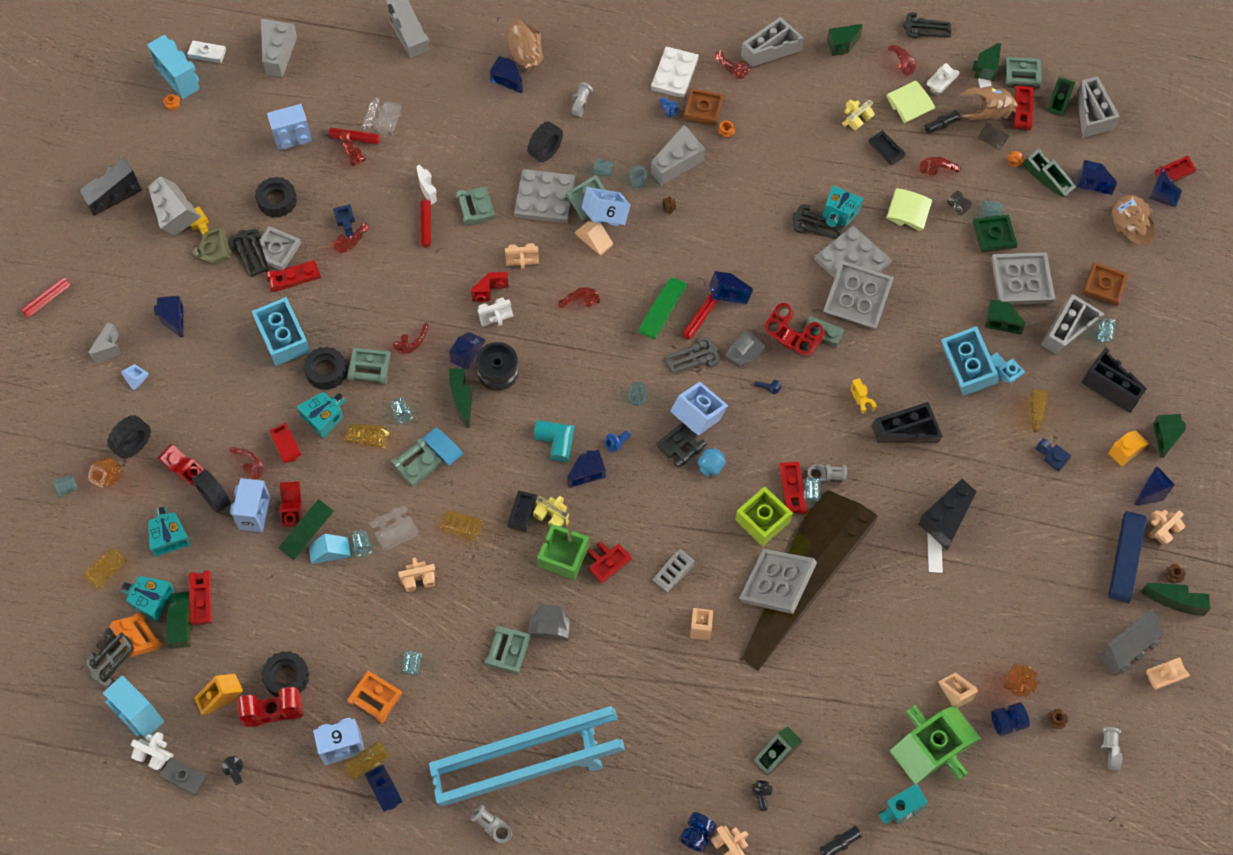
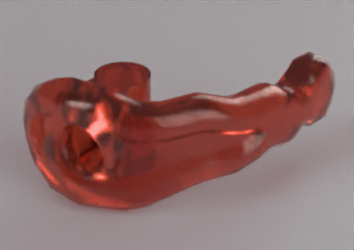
(907, 63)
(738, 70)
(354, 153)
(930, 164)
(343, 244)
(589, 295)
(404, 347)
(254, 469)

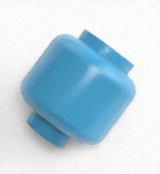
(711, 462)

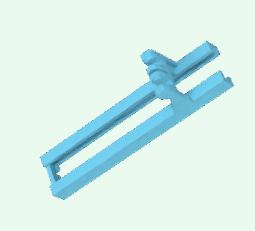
(587, 757)

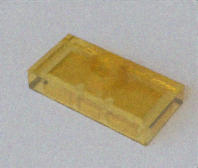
(104, 568)
(366, 760)

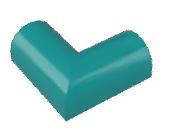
(559, 434)

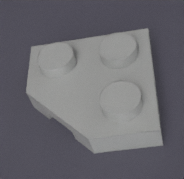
(278, 247)

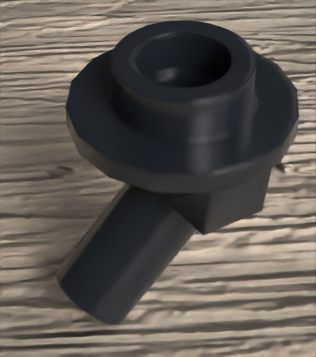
(232, 766)
(761, 789)

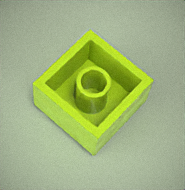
(763, 516)

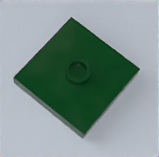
(995, 233)

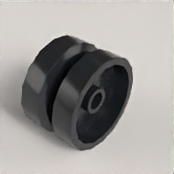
(497, 366)

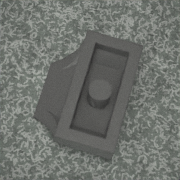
(745, 349)
(549, 623)

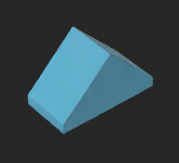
(329, 548)

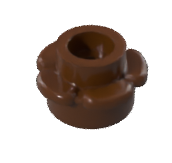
(669, 204)
(1171, 577)
(1057, 724)

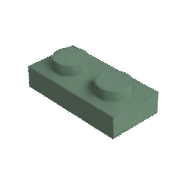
(832, 333)

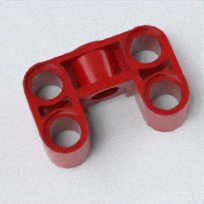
(789, 337)
(256, 712)

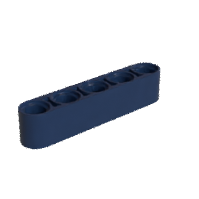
(1127, 557)

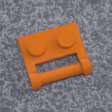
(128, 627)
(377, 690)

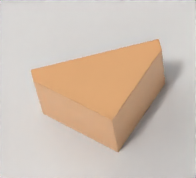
(595, 237)
(701, 624)
(958, 690)

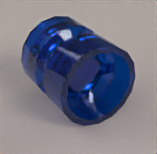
(1012, 718)
(696, 834)

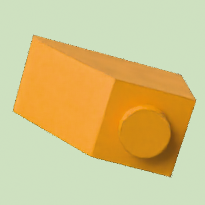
(1128, 447)
(218, 693)

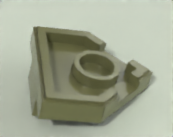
(214, 247)

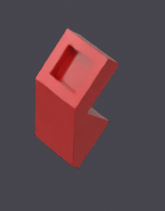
(481, 290)
(285, 443)
(179, 464)
(290, 503)

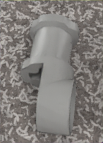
(580, 99)
(829, 472)
(1110, 745)
(491, 825)

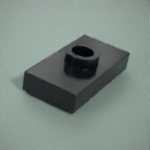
(887, 147)
(522, 511)

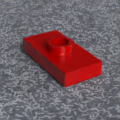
(1178, 168)

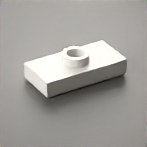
(206, 51)

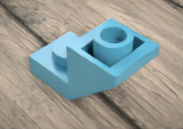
(1006, 371)

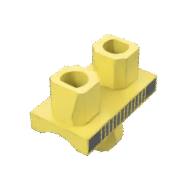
(865, 111)
(554, 509)

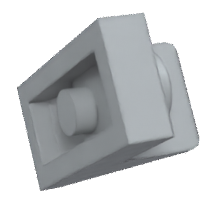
(104, 345)

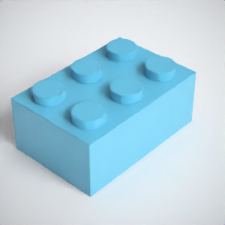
(174, 66)
(281, 331)
(970, 361)
(132, 707)

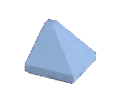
(134, 376)

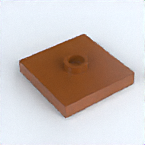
(703, 106)
(1105, 284)

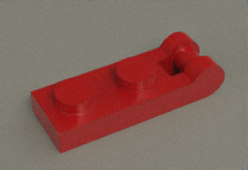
(1024, 100)
(293, 276)
(792, 486)
(200, 598)

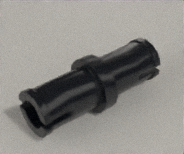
(942, 122)
(841, 841)

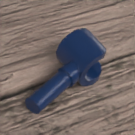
(774, 387)

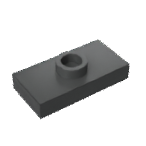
(183, 776)

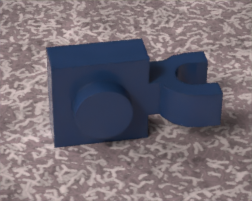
(344, 217)
(1055, 456)

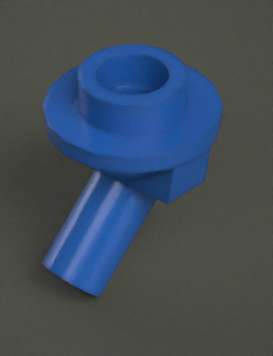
(669, 106)
(614, 443)

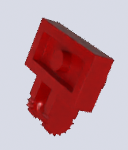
(609, 563)

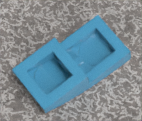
(442, 446)

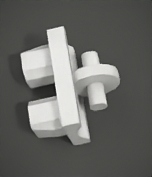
(942, 79)
(495, 313)
(143, 747)

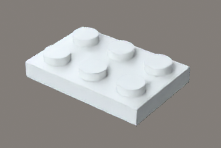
(674, 72)

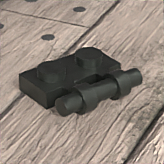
(677, 440)

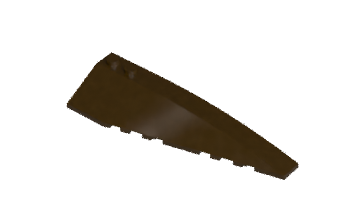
(829, 536)

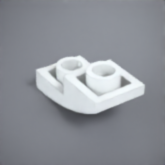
(426, 186)

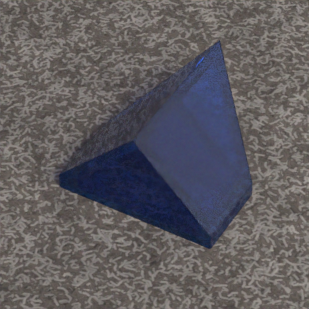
(1165, 189)
(1155, 488)

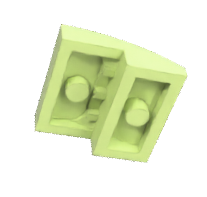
(910, 101)
(909, 209)

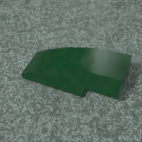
(1048, 173)
(461, 394)
(306, 529)
(1178, 598)
(178, 621)

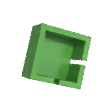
(563, 556)

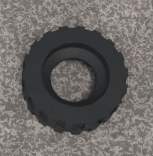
(545, 141)
(277, 209)
(325, 354)
(124, 446)
(211, 491)
(285, 659)

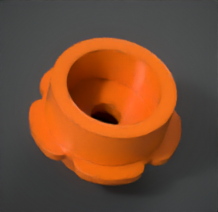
(171, 102)
(726, 125)
(1015, 158)

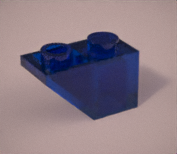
(1096, 178)

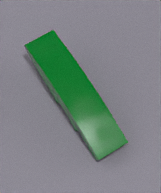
(662, 308)

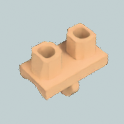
(522, 255)
(1164, 522)
(417, 572)
(1167, 673)
(724, 837)

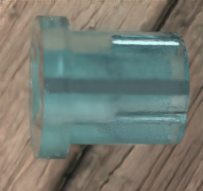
(602, 167)
(638, 175)
(991, 208)
(1106, 330)
(637, 394)
(401, 411)
(65, 485)
(812, 489)
(361, 543)
(412, 662)

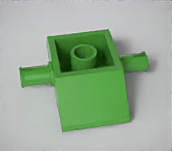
(920, 754)

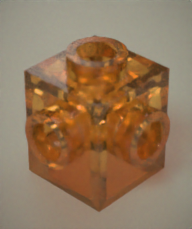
(104, 472)
(1021, 680)

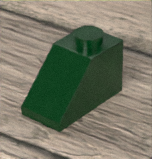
(843, 39)
(987, 63)
(1061, 95)
(1003, 317)
(1168, 431)
(777, 750)

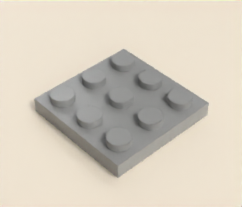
(543, 196)
(854, 249)
(1023, 278)
(858, 295)
(778, 581)

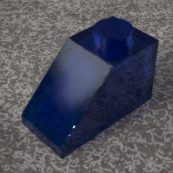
(506, 74)
(729, 288)
(171, 313)
(465, 349)
(587, 469)
(383, 788)

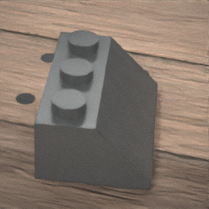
(1132, 644)

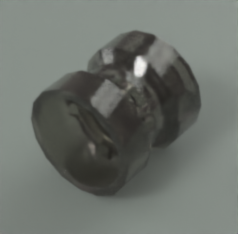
(959, 202)
(108, 637)

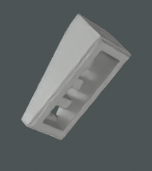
(685, 558)

